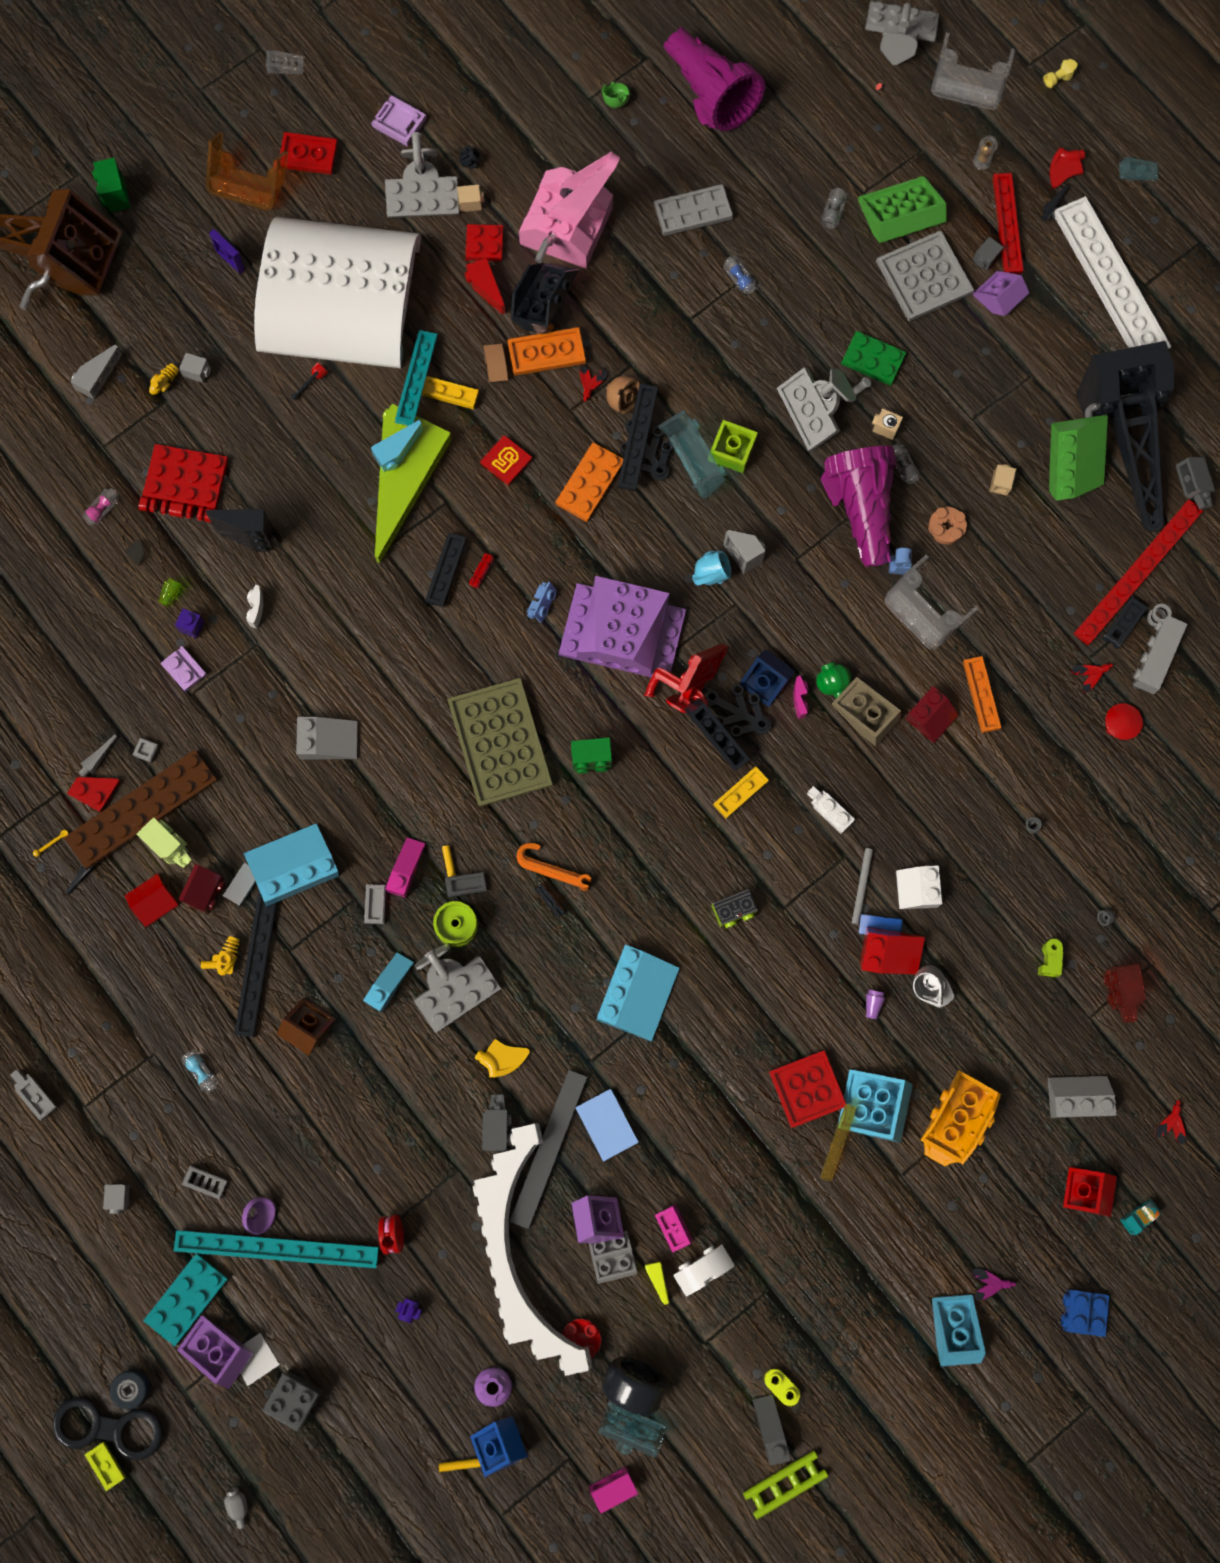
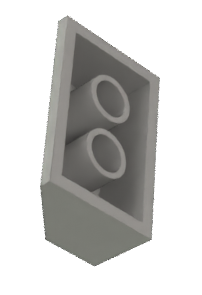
(1081, 1097)

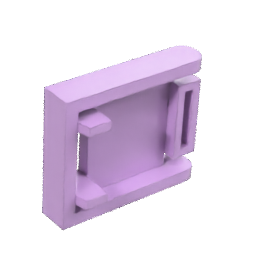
(397, 118)

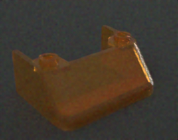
(239, 185)

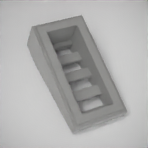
(189, 1173)

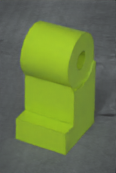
(1052, 959)

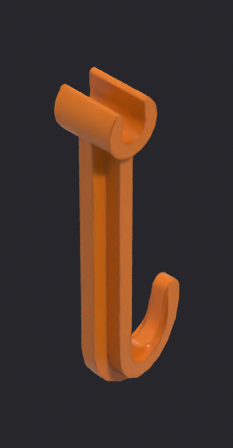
(550, 870)

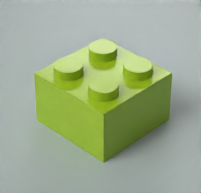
(733, 446)

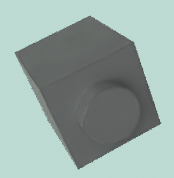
(987, 254)

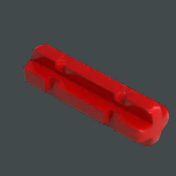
(481, 570)

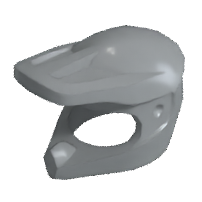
(932, 986)

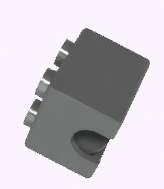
(292, 1400)

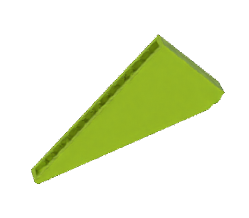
(404, 484)

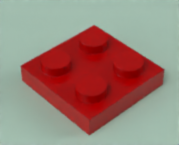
(484, 242)

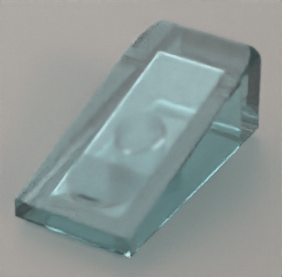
(1137, 169)

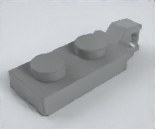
(33, 1095)

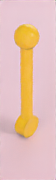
(36, 853)

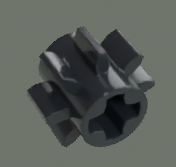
(469, 157)

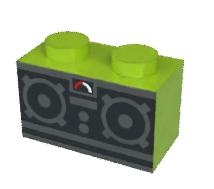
(734, 908)

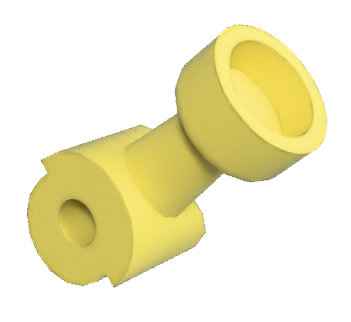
(1065, 72)

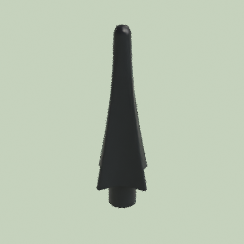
(1053, 204)
(82, 873)

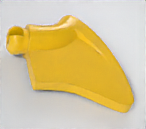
(501, 1059)

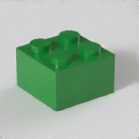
(111, 185)
(591, 755)

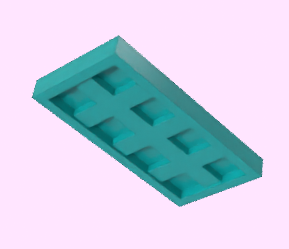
(185, 1299)

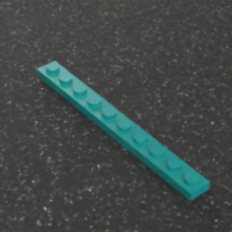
(276, 1249)

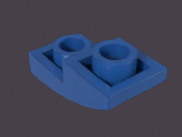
(879, 922)

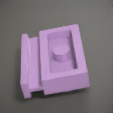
(183, 669)

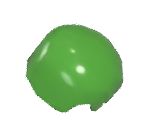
(616, 94)

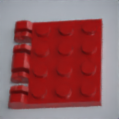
(183, 480)

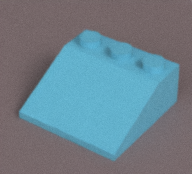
(879, 1104)

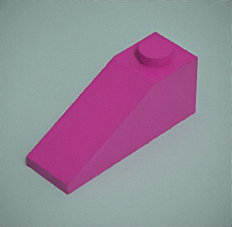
(405, 868)

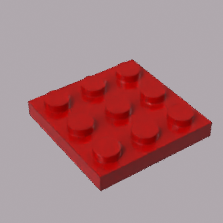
(807, 1089)

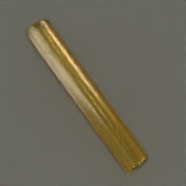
(838, 1142)

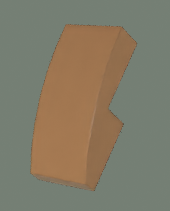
(495, 362)

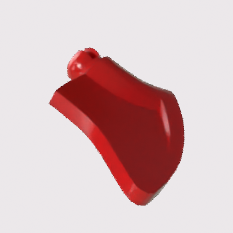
(1065, 165)

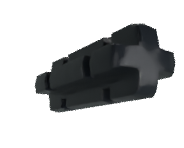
(550, 900)

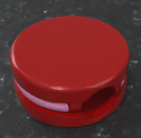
(391, 1234)

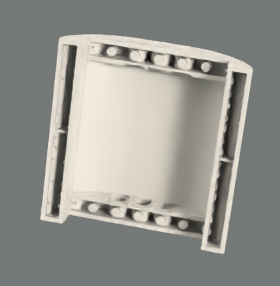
(334, 291)

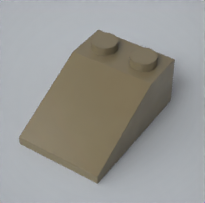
(867, 711)

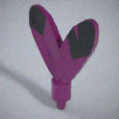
(993, 1282)

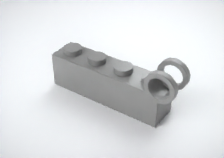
(1161, 650)

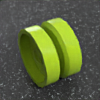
(459, 935)

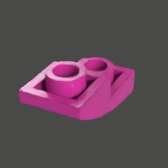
(800, 692)

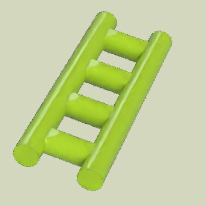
(772, 1483)

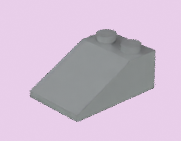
(326, 738)

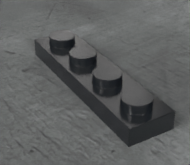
(445, 570)

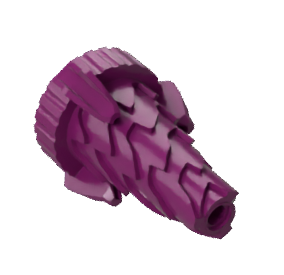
(725, 89)
(864, 484)

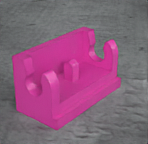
(674, 1228)
(613, 1489)

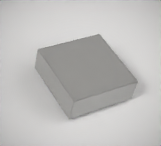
(145, 750)

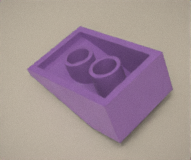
(215, 1352)

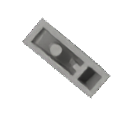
(95, 372)

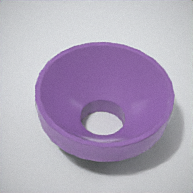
(263, 1216)
(493, 1375)

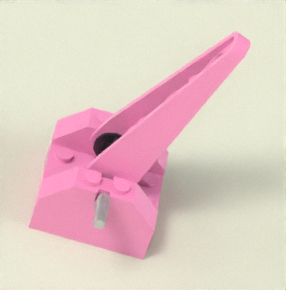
(570, 212)

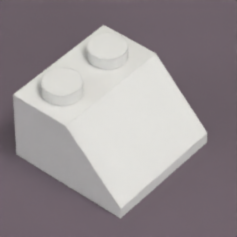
(919, 887)

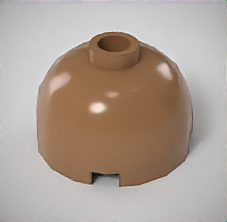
(622, 394)

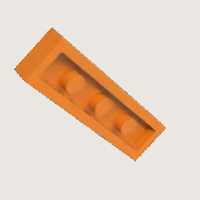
(982, 694)

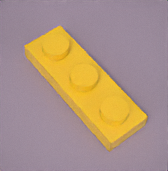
(450, 392)
(740, 792)

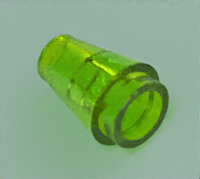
(169, 591)

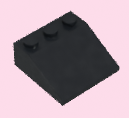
(244, 526)

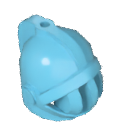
(710, 569)

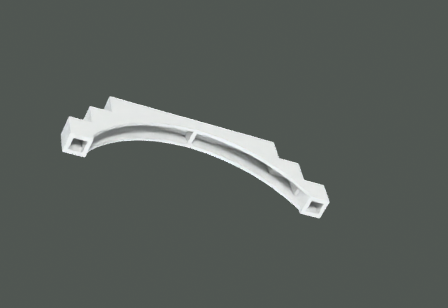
(519, 1314)

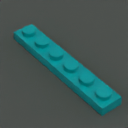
(416, 378)

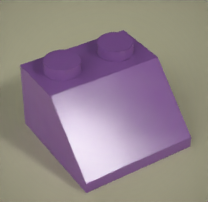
(1002, 292)
(597, 1219)

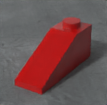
(484, 284)

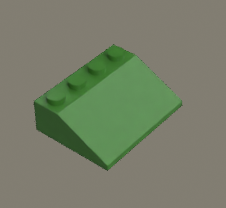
(903, 209)
(1077, 456)

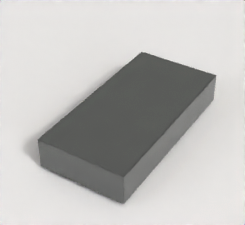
(465, 884)

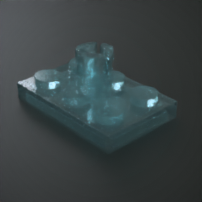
(631, 1431)

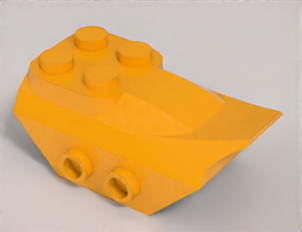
(960, 1120)

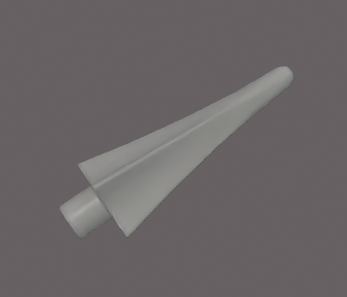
(92, 762)

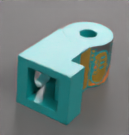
(1140, 1217)

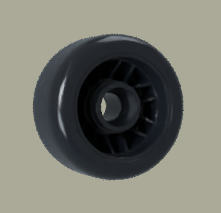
(634, 1386)

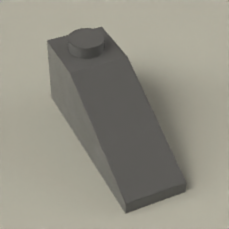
(771, 1430)

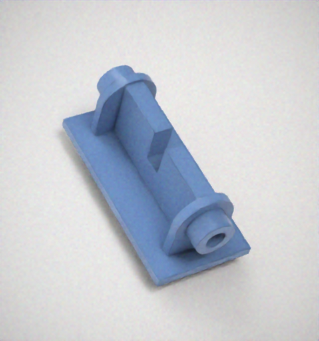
(546, 594)

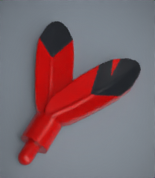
(588, 383)
(1095, 673)
(1172, 1121)

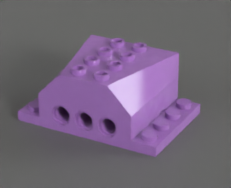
(622, 627)

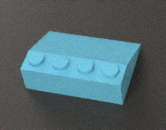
(291, 864)
(637, 993)

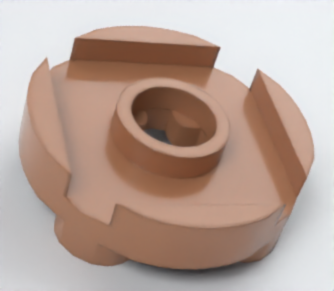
(955, 518)

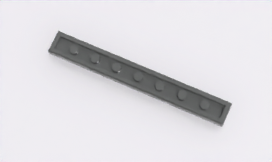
(548, 1149)

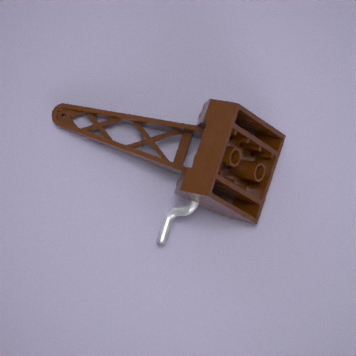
(66, 219)

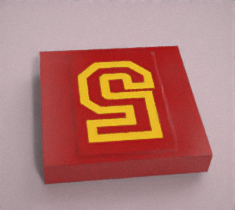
(506, 460)

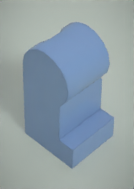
(901, 562)

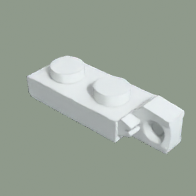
(830, 810)

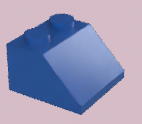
(498, 1446)

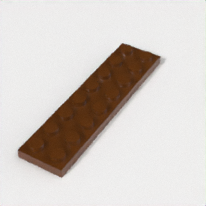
(131, 813)

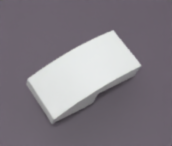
(255, 599)

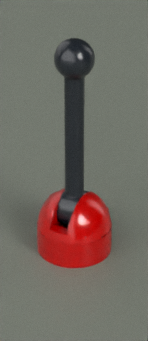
(318, 372)

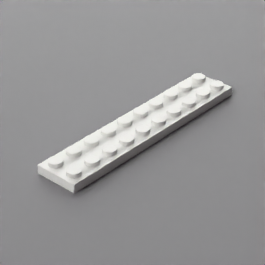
(1108, 274)

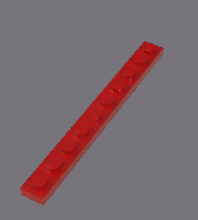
(1138, 572)

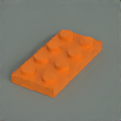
(546, 351)
(589, 482)

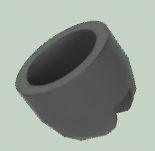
(1030, 822)
(1101, 917)

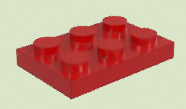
(309, 152)

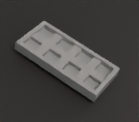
(693, 210)

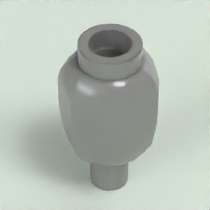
(236, 1506)

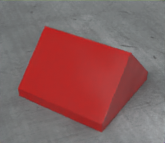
(151, 900)

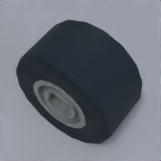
(136, 1385)

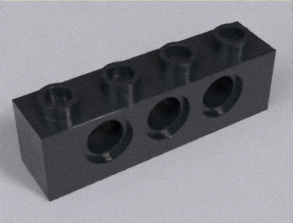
(716, 734)

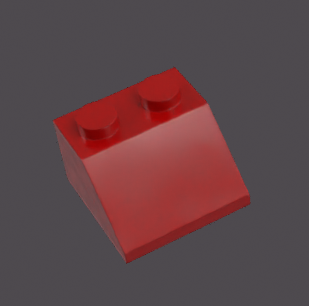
(1090, 1191)

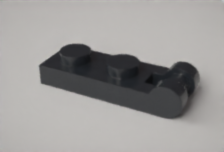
(1125, 622)

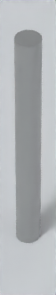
(862, 886)

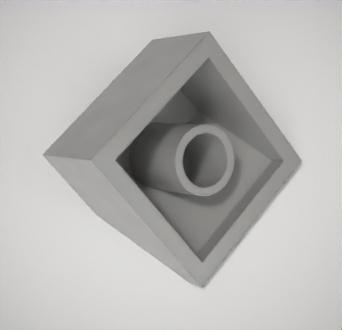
(744, 549)

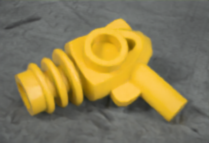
(160, 382)
(225, 960)

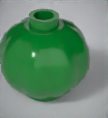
(833, 679)

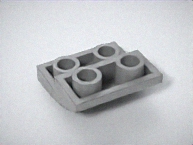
(613, 1259)

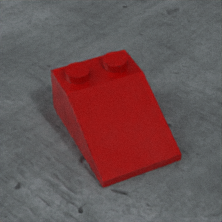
(891, 952)

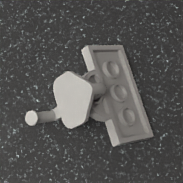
(901, 28)
(423, 191)
(810, 406)
(454, 989)

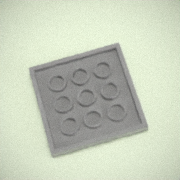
(924, 276)

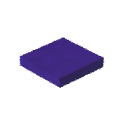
(227, 251)

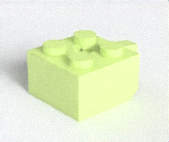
(166, 845)

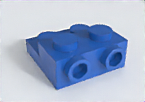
(1085, 1313)

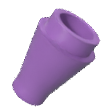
(874, 1002)

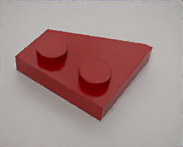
(94, 791)

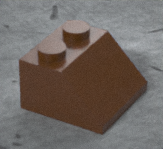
(305, 1026)

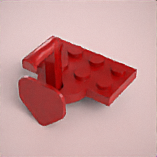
(701, 670)

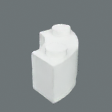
(703, 1270)

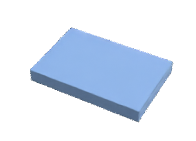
(606, 1125)

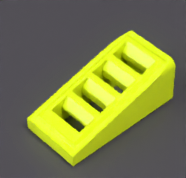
(656, 1275)

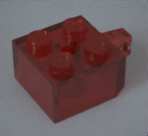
(1125, 990)

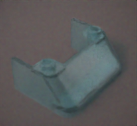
(694, 453)

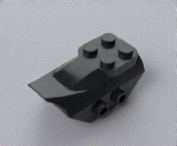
(540, 295)

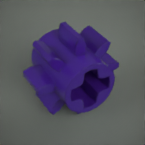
(408, 1310)

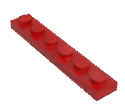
(1007, 223)

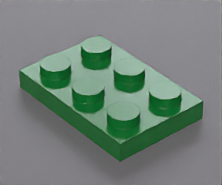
(873, 358)

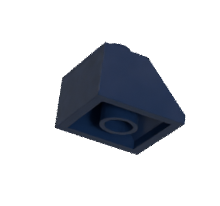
(767, 677)

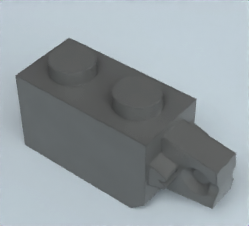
(1196, 481)
(495, 1126)

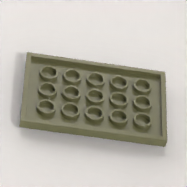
(499, 742)

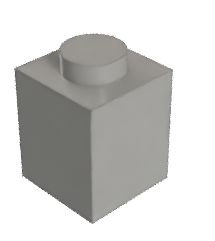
(195, 367)
(116, 1198)

